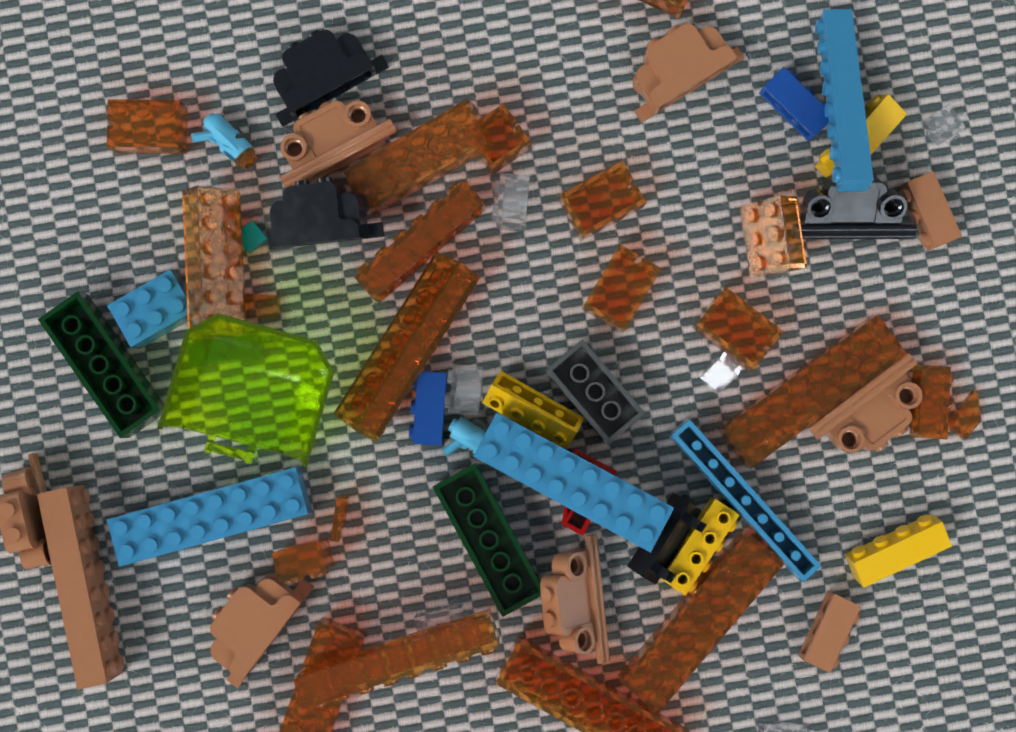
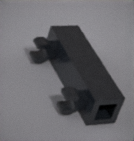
(654, 564)

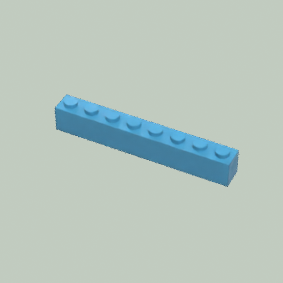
(844, 101)
(744, 500)

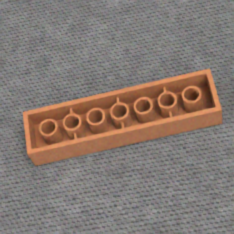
(81, 586)

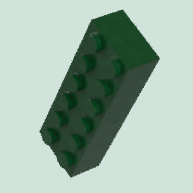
(102, 364)
(489, 539)

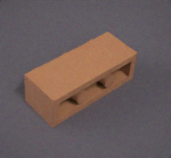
(930, 211)
(829, 632)

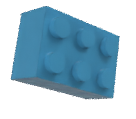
(151, 309)

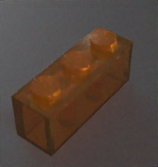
(931, 416)

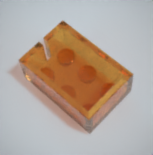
(147, 126)
(601, 201)
(773, 236)
(621, 289)
(737, 329)

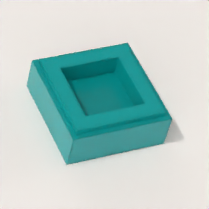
(252, 237)

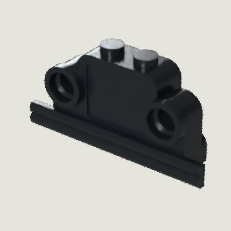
(321, 71)
(855, 214)
(320, 215)

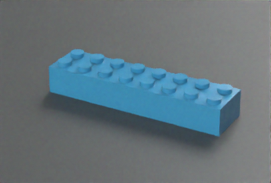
(573, 482)
(209, 516)

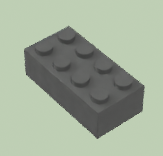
(594, 392)

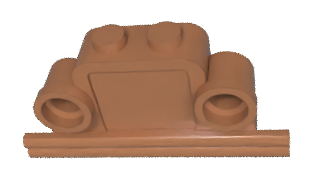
(680, 65)
(331, 140)
(873, 411)
(21, 515)
(575, 601)
(252, 623)

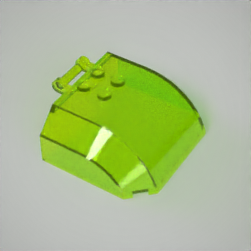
(248, 388)

